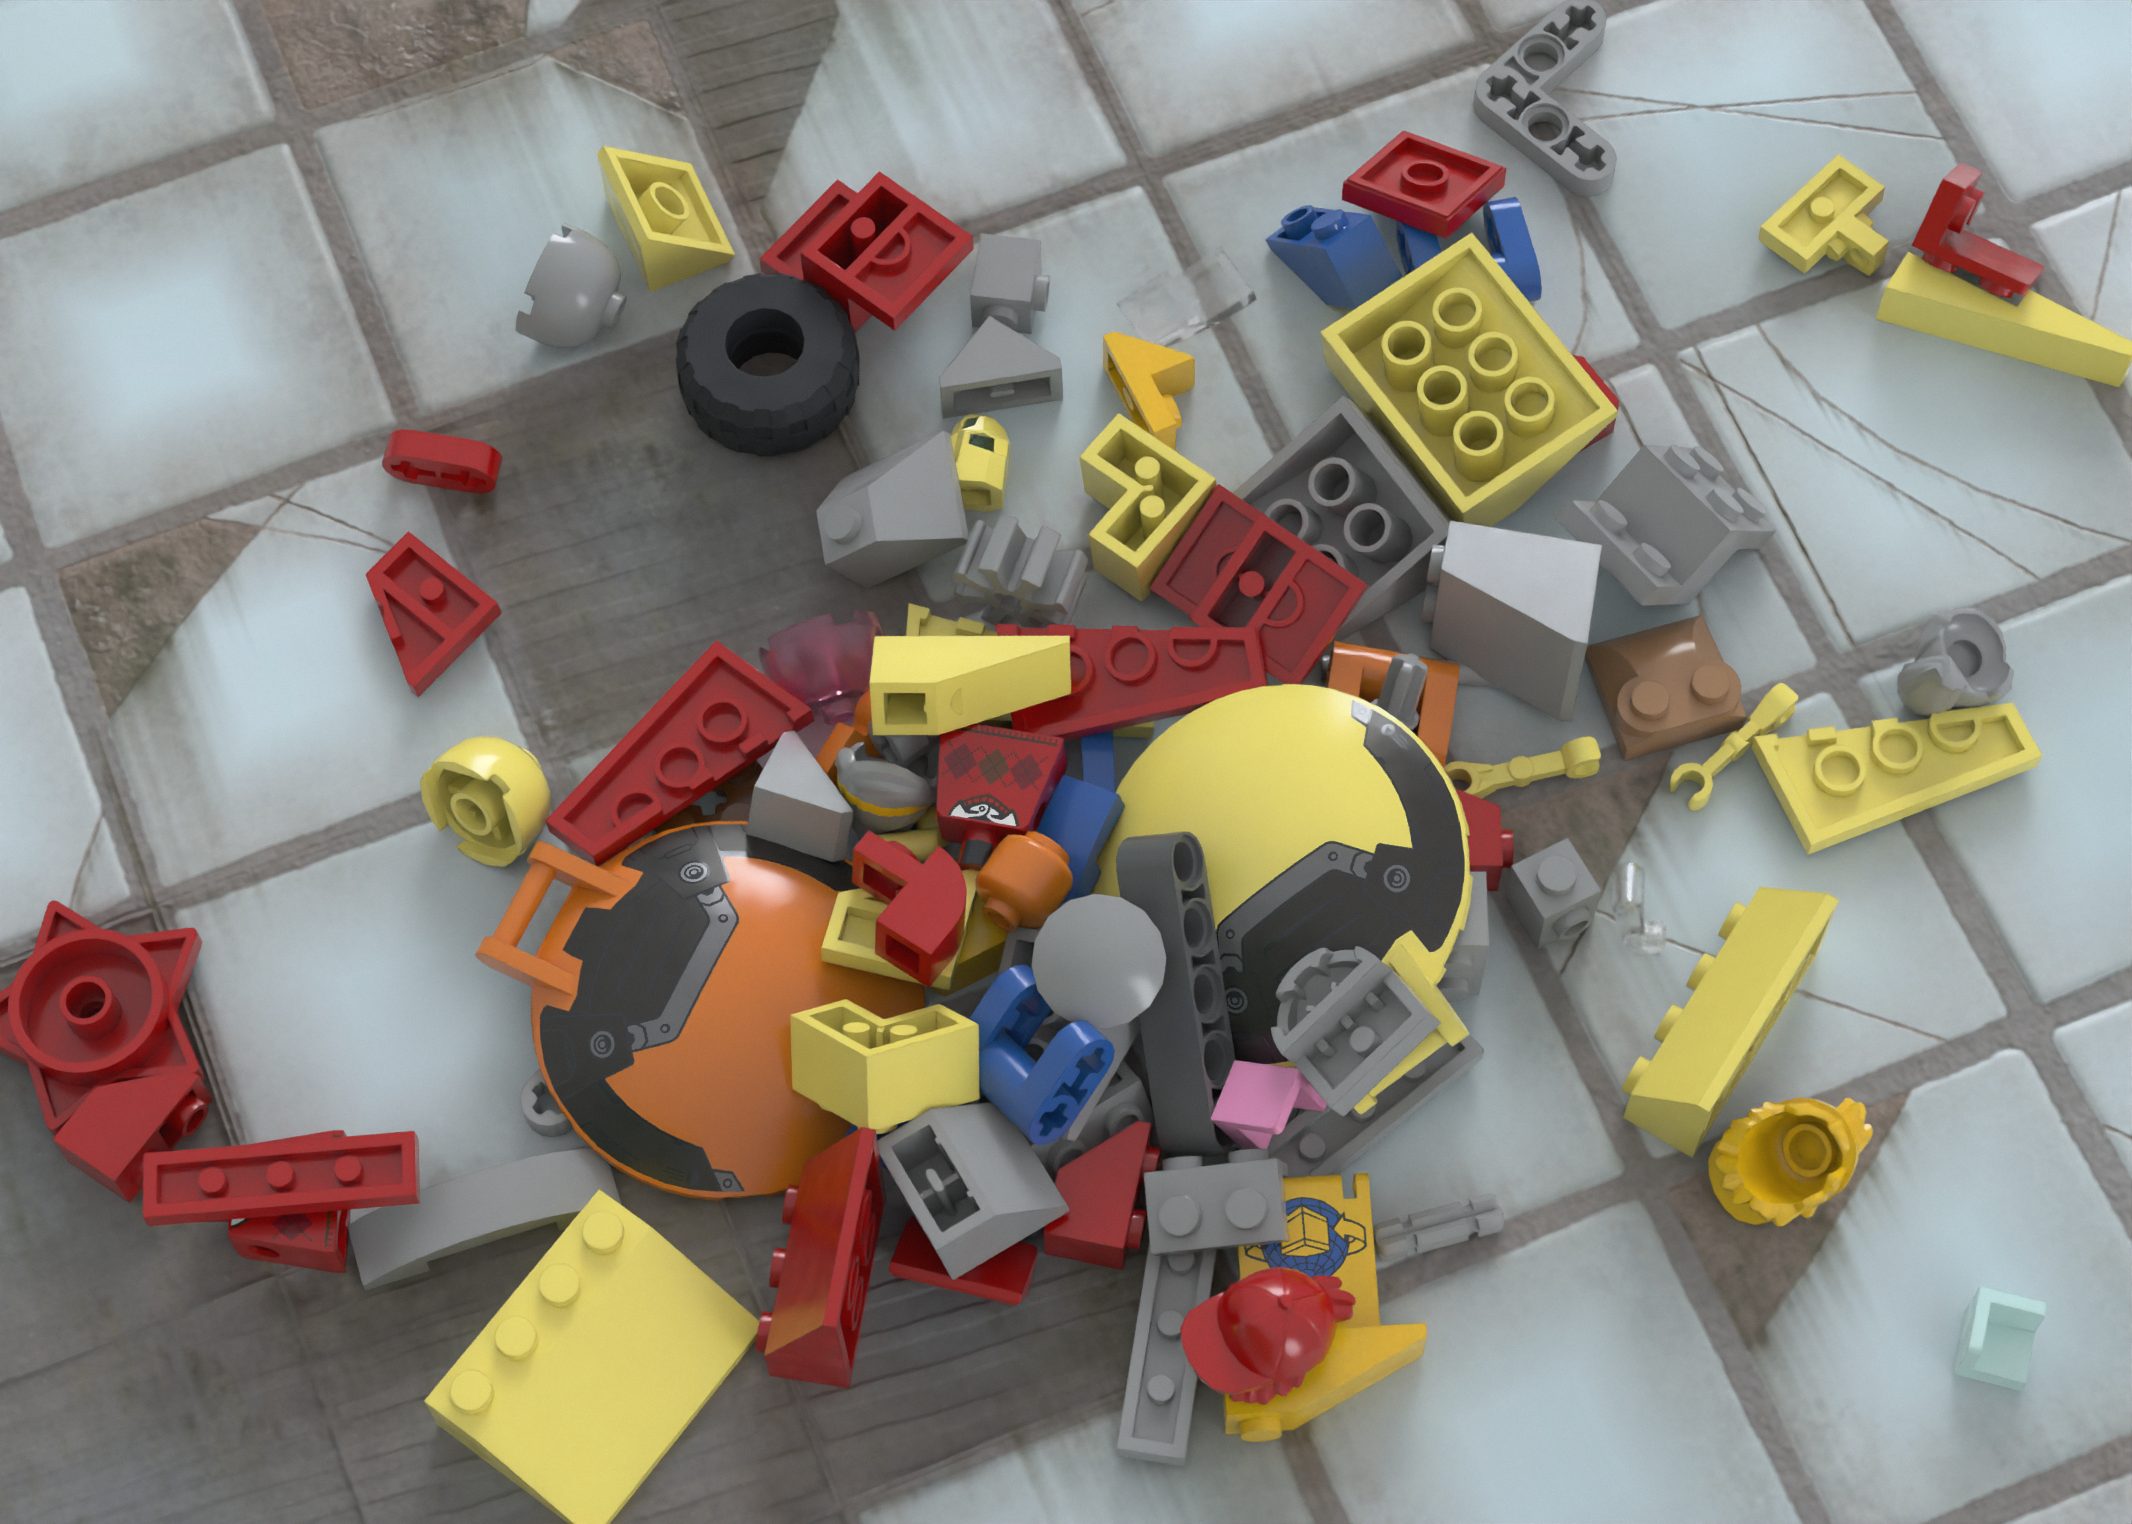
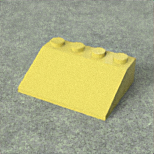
(1467, 383)
(594, 1365)

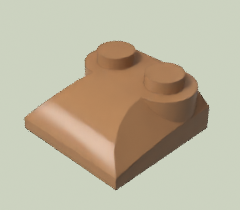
(1665, 687)

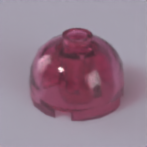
(824, 662)

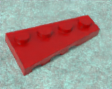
(1141, 675)
(685, 746)

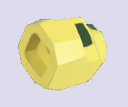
(981, 462)

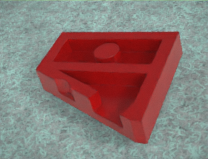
(427, 609)

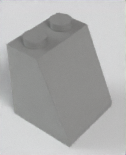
(1514, 610)

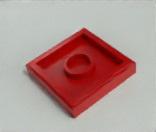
(1424, 184)

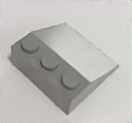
(1355, 503)

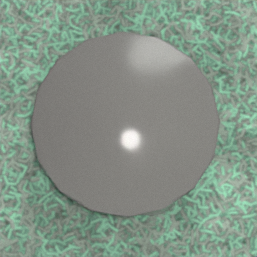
(1099, 961)

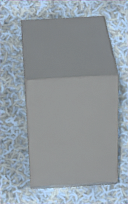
(999, 372)
(799, 803)

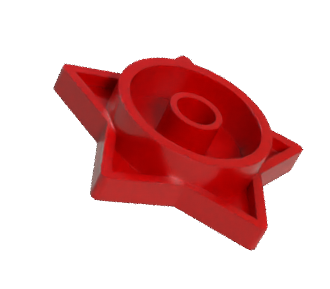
(90, 970)

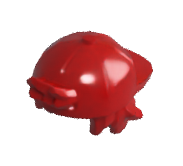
(1264, 1332)

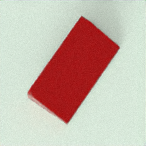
(1000, 1278)

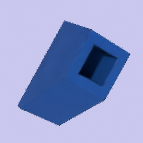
(1335, 254)

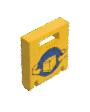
(1326, 1240)

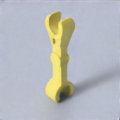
(1769, 715)
(1575, 759)

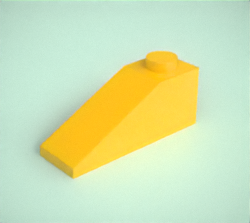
(1353, 1363)

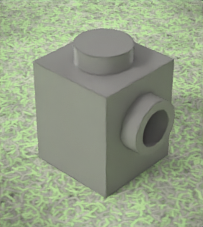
(1008, 282)
(1553, 894)

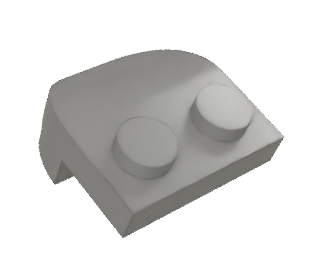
(1347, 1022)

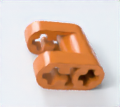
(1363, 671)

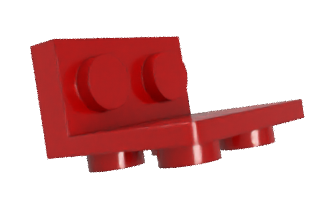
(1950, 246)

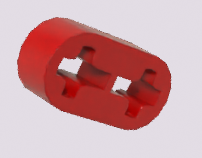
(442, 461)

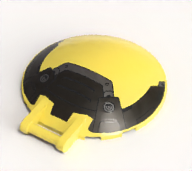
(1313, 835)

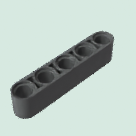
(1188, 1021)

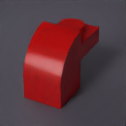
(924, 902)

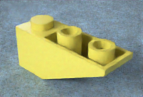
(961, 680)

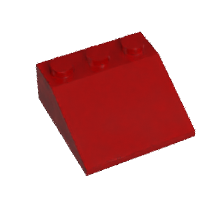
(826, 1264)

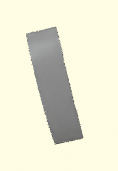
(476, 1211)

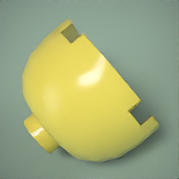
(489, 797)

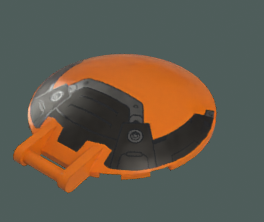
(675, 1000)

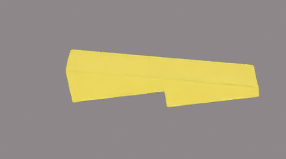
(2032, 332)

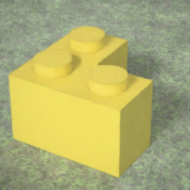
(1150, 501)
(884, 1068)

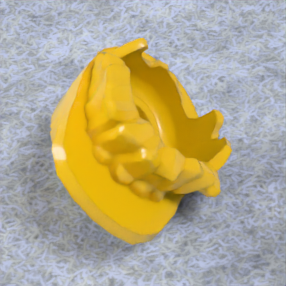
(1787, 1158)

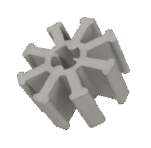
(1020, 575)

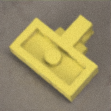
(1830, 220)

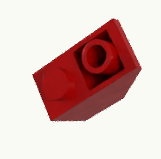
(130, 1119)
(1103, 1200)

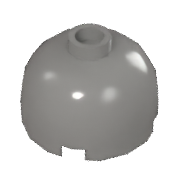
(572, 291)

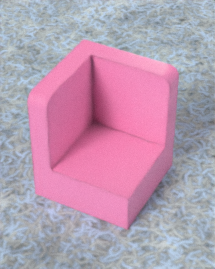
(1260, 1100)

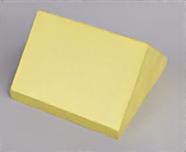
(662, 216)

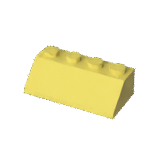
(1728, 1014)

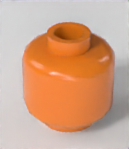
(1024, 881)

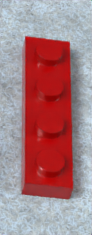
(281, 1178)

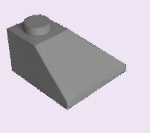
(894, 513)

